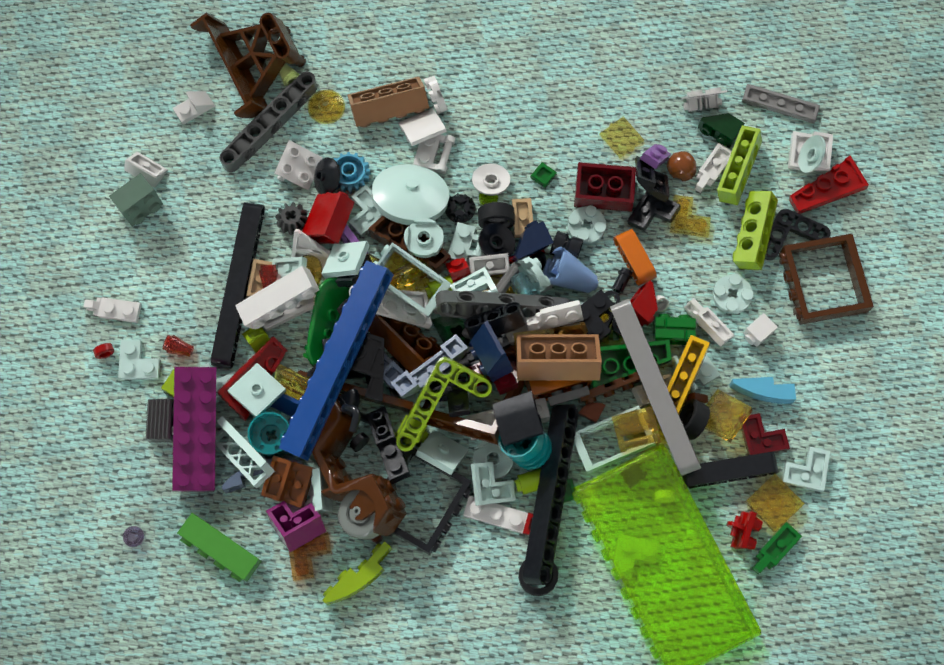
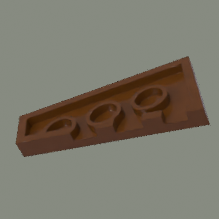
(609, 390)

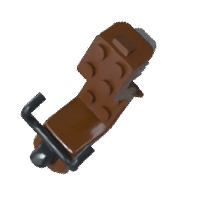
(368, 502)

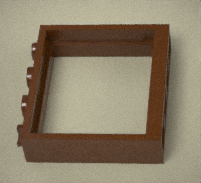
(855, 270)
(468, 427)

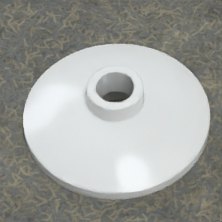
(491, 173)

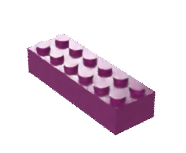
(194, 429)

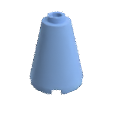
(568, 272)

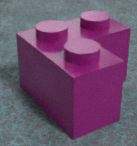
(297, 527)

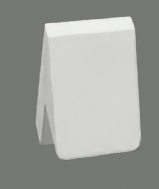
(197, 104)

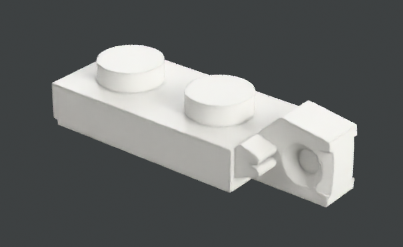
(712, 167)
(114, 309)
(555, 316)
(709, 322)

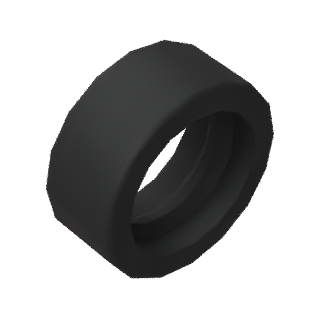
(496, 213)
(694, 418)
(539, 591)

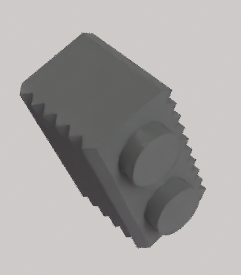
(159, 420)

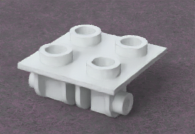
(694, 96)
(297, 165)

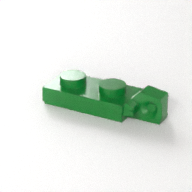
(776, 547)

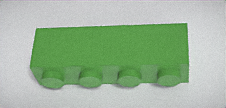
(219, 547)

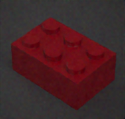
(605, 186)

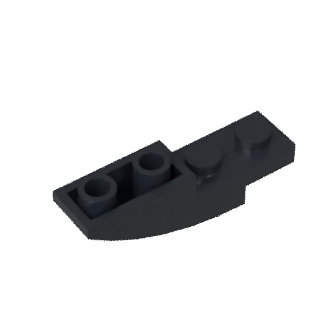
(385, 439)

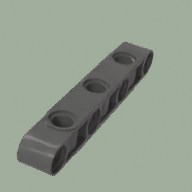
(268, 122)
(470, 303)

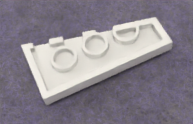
(398, 309)

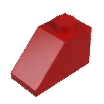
(645, 303)

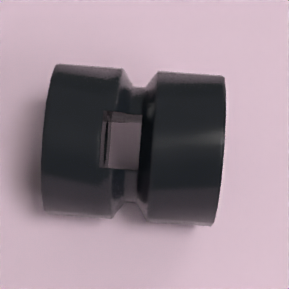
(572, 244)

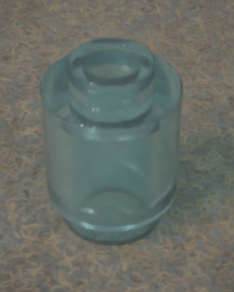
(522, 285)

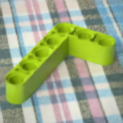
(434, 396)

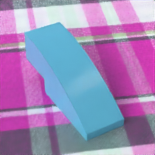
(765, 390)

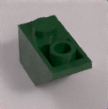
(721, 127)
(448, 327)

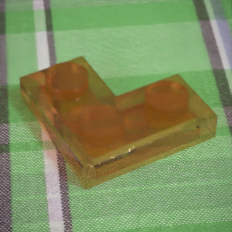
(302, 557)

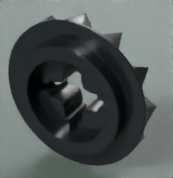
(458, 215)

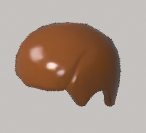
(682, 166)

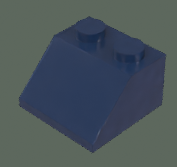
(533, 239)
(490, 352)

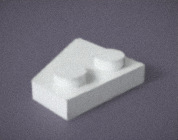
(305, 245)

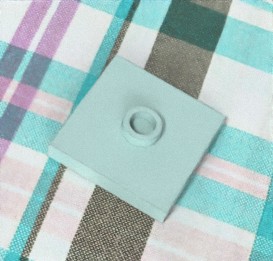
(345, 259)
(256, 390)
(442, 452)

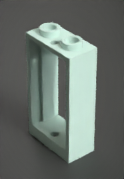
(445, 285)
(584, 455)

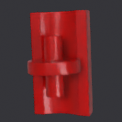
(742, 530)

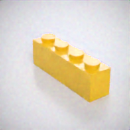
(687, 370)

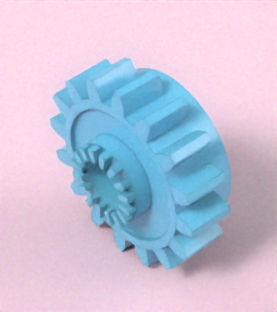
(360, 172)

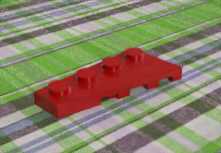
(836, 184)
(267, 357)

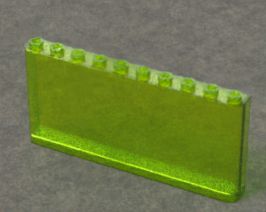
(666, 560)

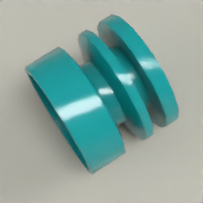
(259, 430)
(530, 452)

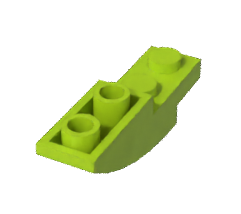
(352, 582)

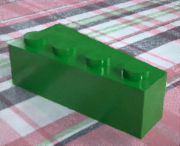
(618, 362)

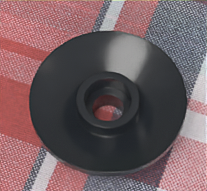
(326, 176)
(500, 235)

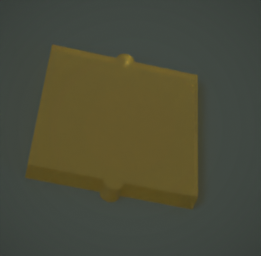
(621, 137)

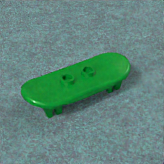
(324, 317)

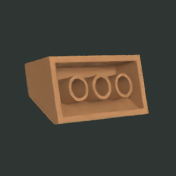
(388, 102)
(558, 357)

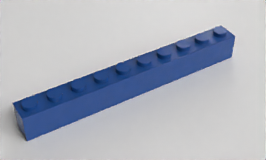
(336, 360)

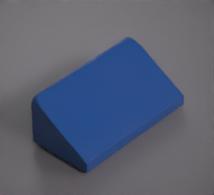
(286, 405)

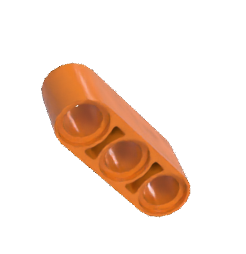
(635, 256)

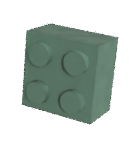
(136, 200)

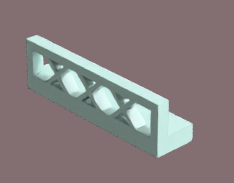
(244, 446)

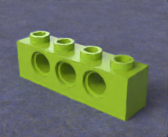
(739, 165)
(753, 258)

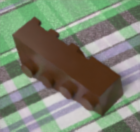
(388, 231)
(404, 341)

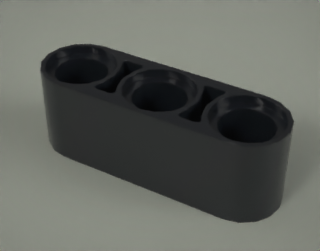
(501, 319)

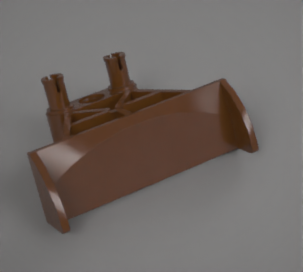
(239, 67)

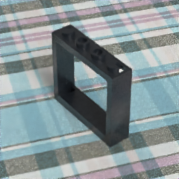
(444, 525)

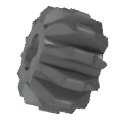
(291, 212)

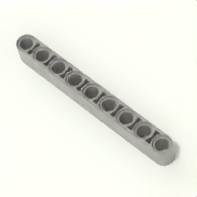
(655, 387)

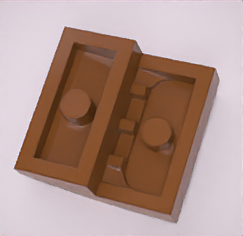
(288, 482)

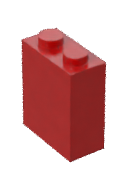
(328, 217)

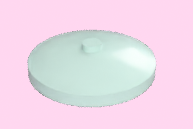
(409, 193)

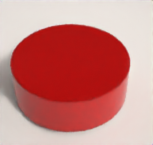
(103, 350)

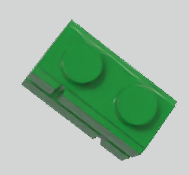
(674, 329)

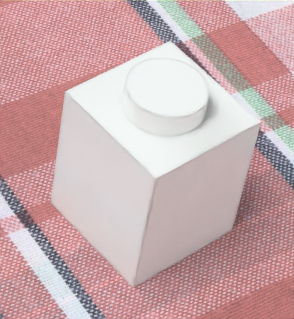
(759, 330)

